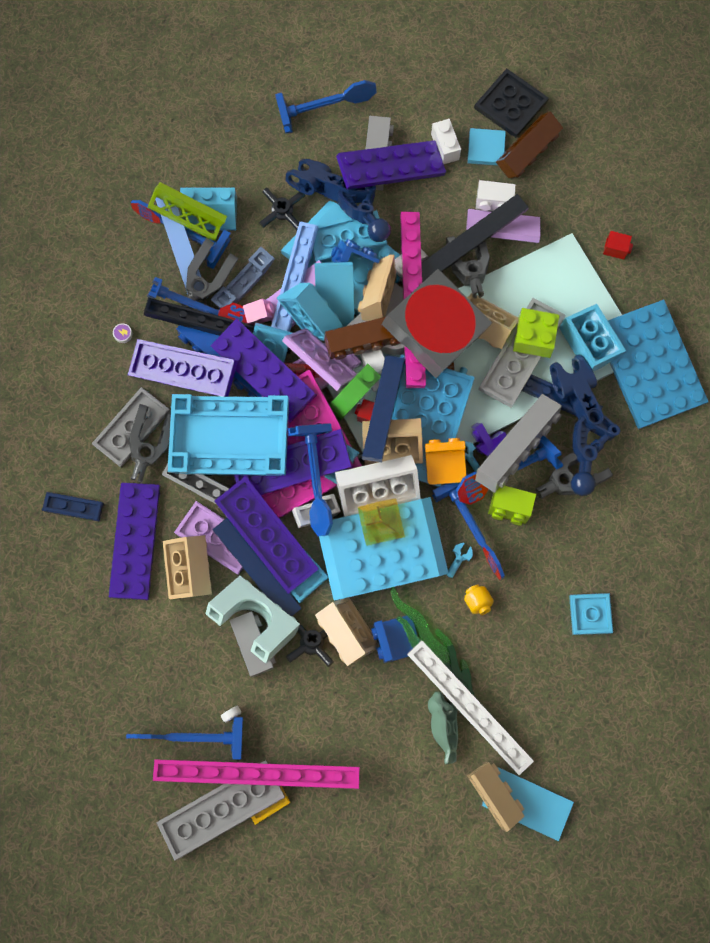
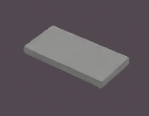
(114, 438)

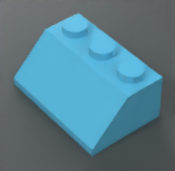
(220, 199)
(309, 309)
(592, 337)

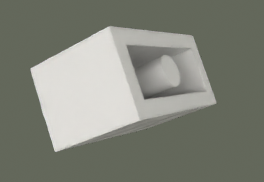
(446, 141)
(493, 194)

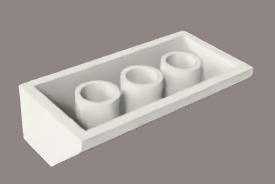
(378, 483)

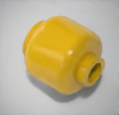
(478, 599)

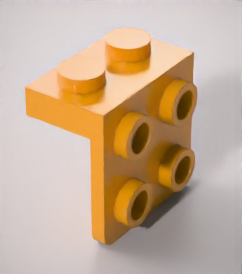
(445, 461)

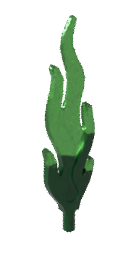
(445, 653)

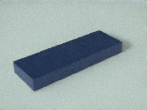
(72, 506)

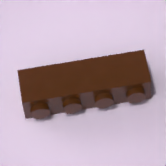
(529, 145)
(358, 338)

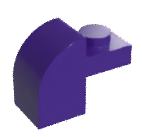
(487, 443)

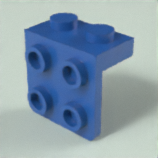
(345, 248)
(392, 639)

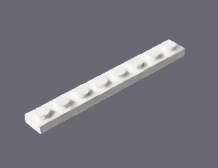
(470, 707)

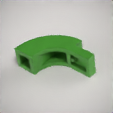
(354, 391)

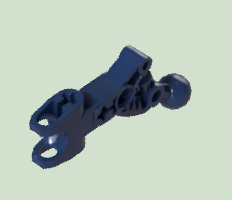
(321, 180)
(578, 389)

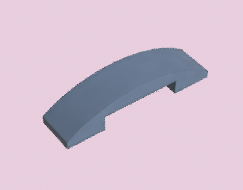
(245, 280)

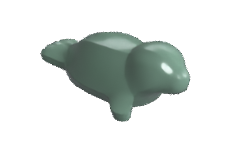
(444, 725)

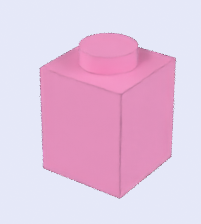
(259, 311)

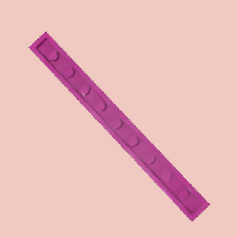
(411, 279)
(256, 774)

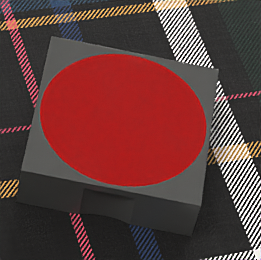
(436, 323)

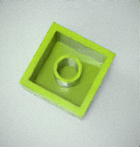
(536, 332)
(512, 505)

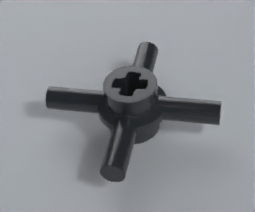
(281, 208)
(311, 644)

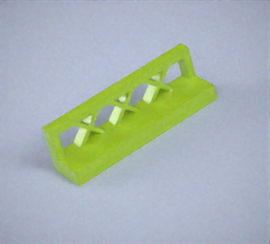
(188, 205)

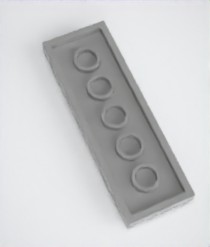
(513, 368)
(215, 815)

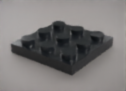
(511, 103)

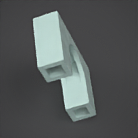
(243, 596)

